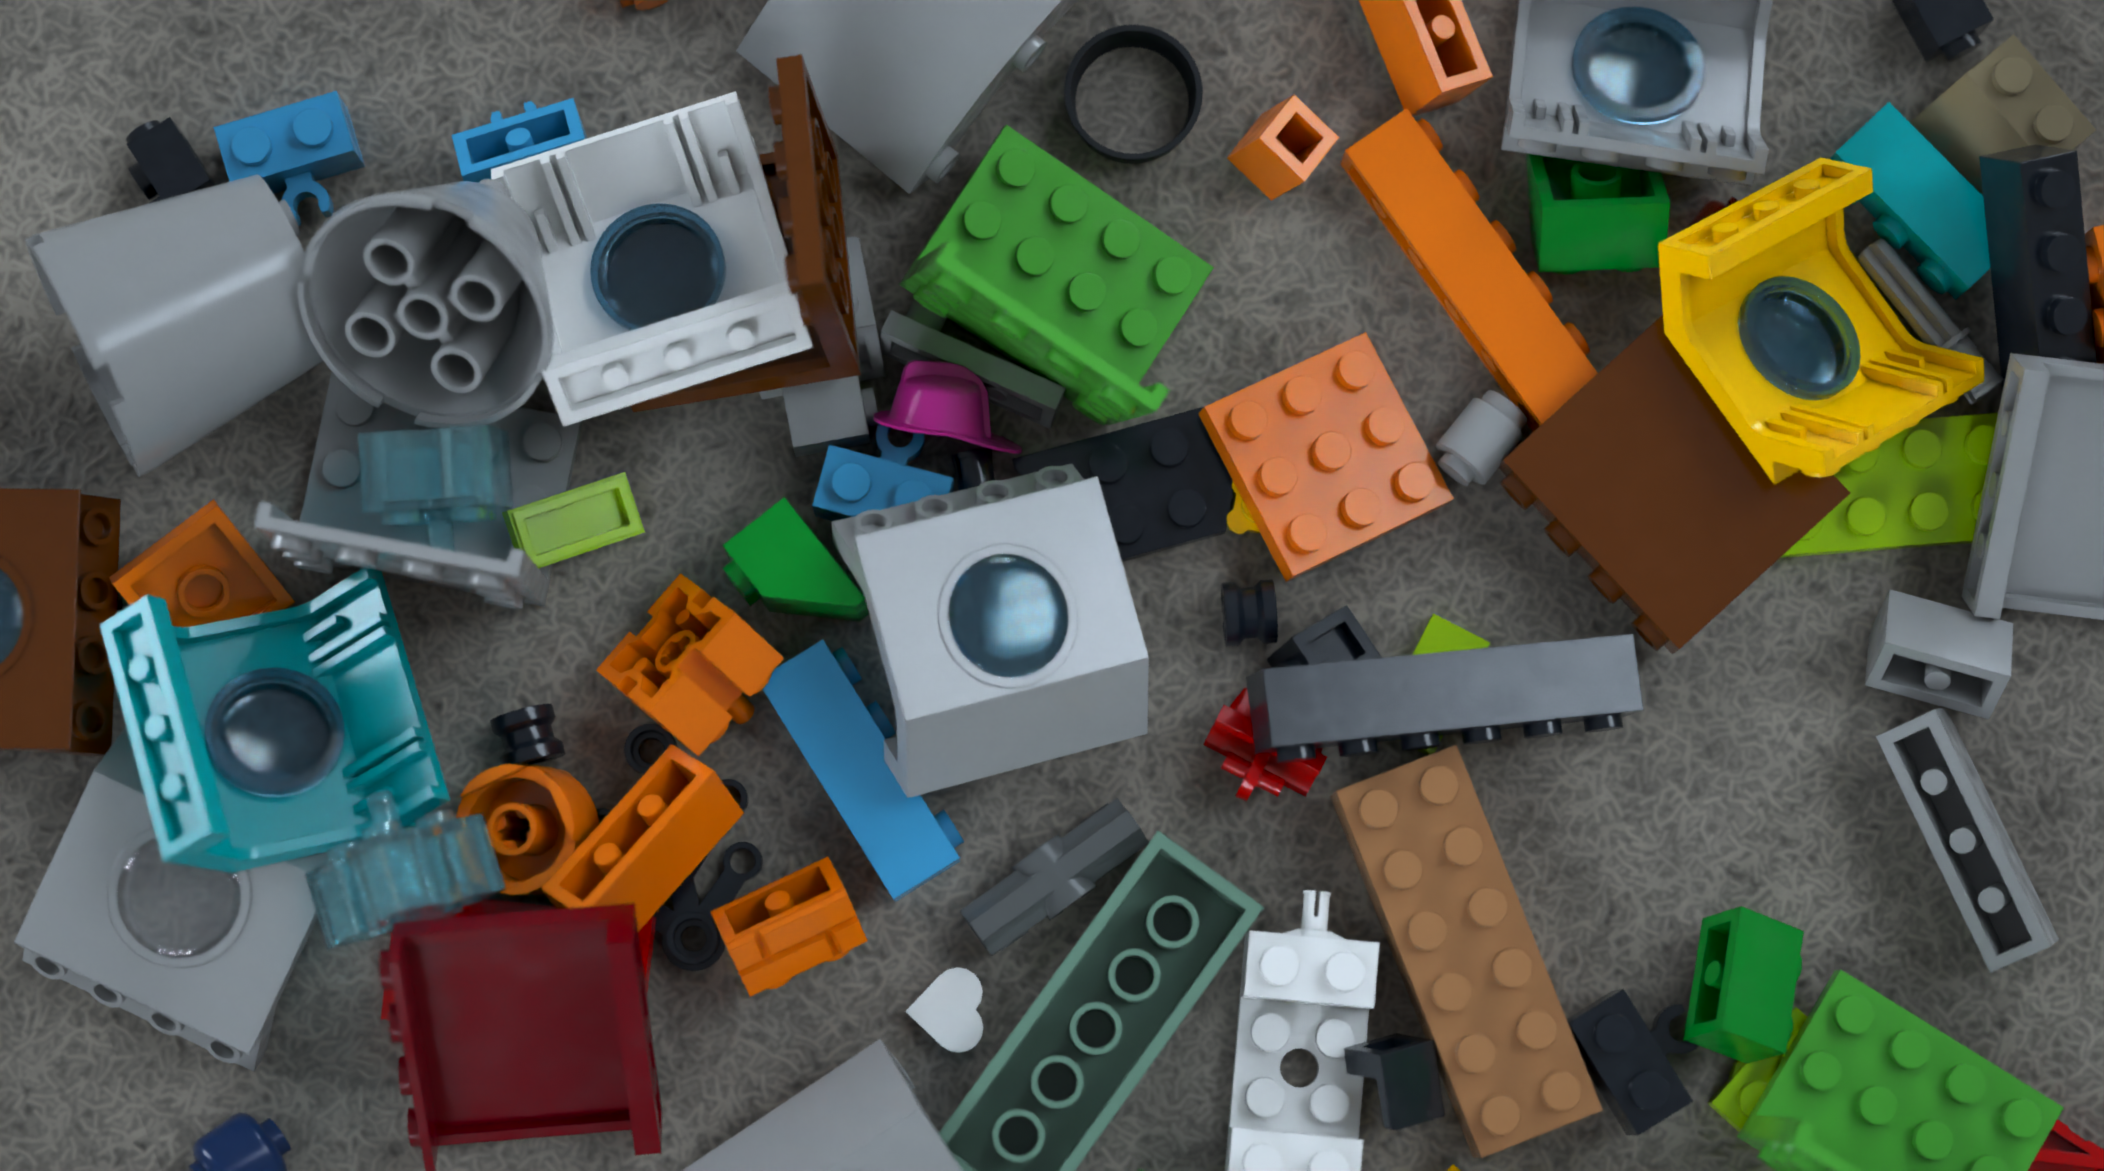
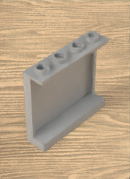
(2043, 495)

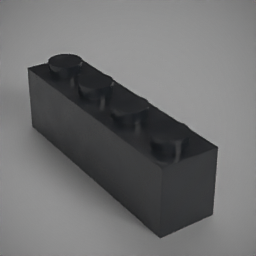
(2038, 254)

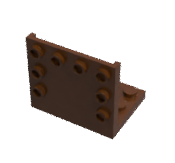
(810, 211)

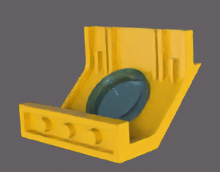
(1796, 330)

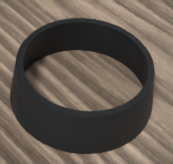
(1140, 37)

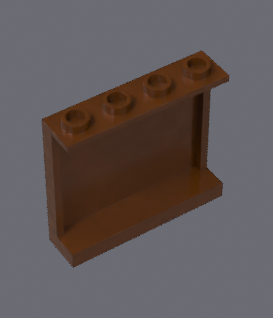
(1660, 492)

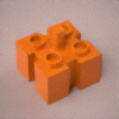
(692, 665)

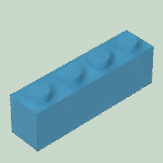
(847, 755)

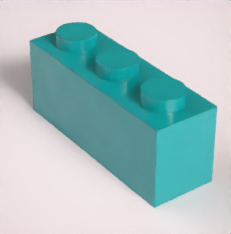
(1921, 202)

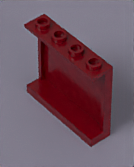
(523, 1027)

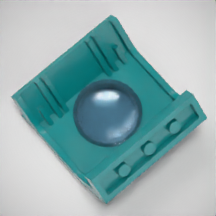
(273, 725)

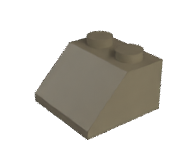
(1998, 108)

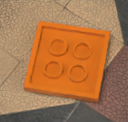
(1325, 456)

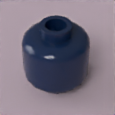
(241, 1146)

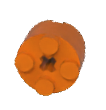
(558, 816)

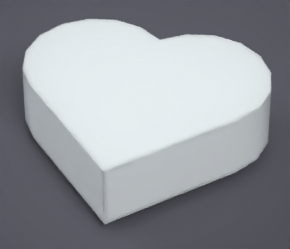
(949, 1010)

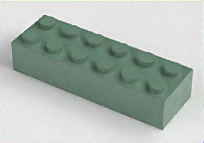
(1102, 1016)

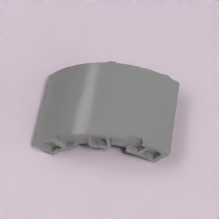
(903, 73)

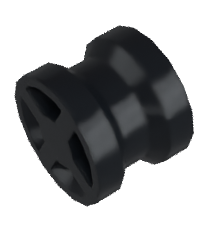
(1249, 613)
(528, 735)

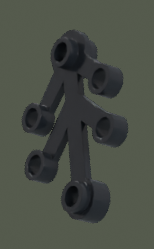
(685, 900)

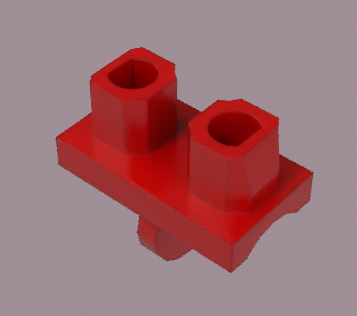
(1234, 738)

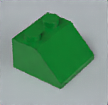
(1594, 215)
(790, 569)

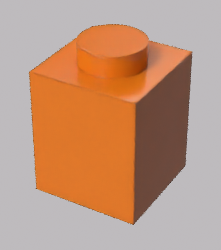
(1283, 147)

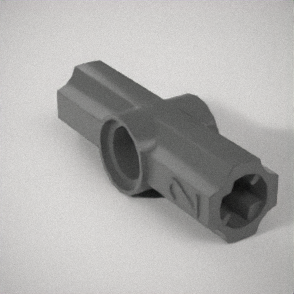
(1054, 876)

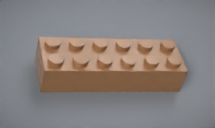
(1465, 952)

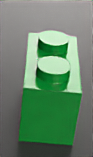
(1744, 985)

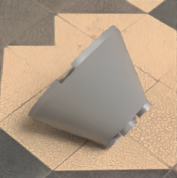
(431, 302)

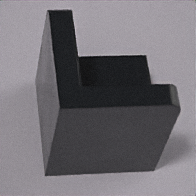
(1404, 1075)

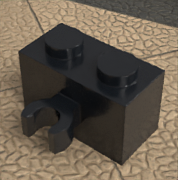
(1631, 1060)

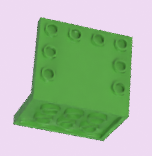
(1058, 278)
(1891, 1094)

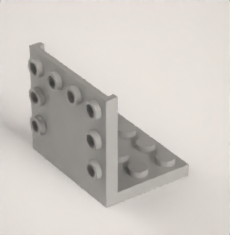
(340, 535)

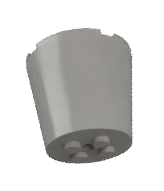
(181, 311)

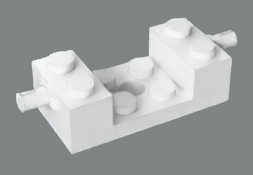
(1312, 996)

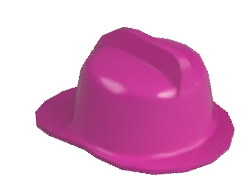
(943, 402)

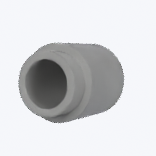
(1480, 438)

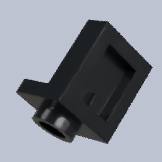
(1327, 641)

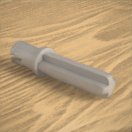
(1922, 309)

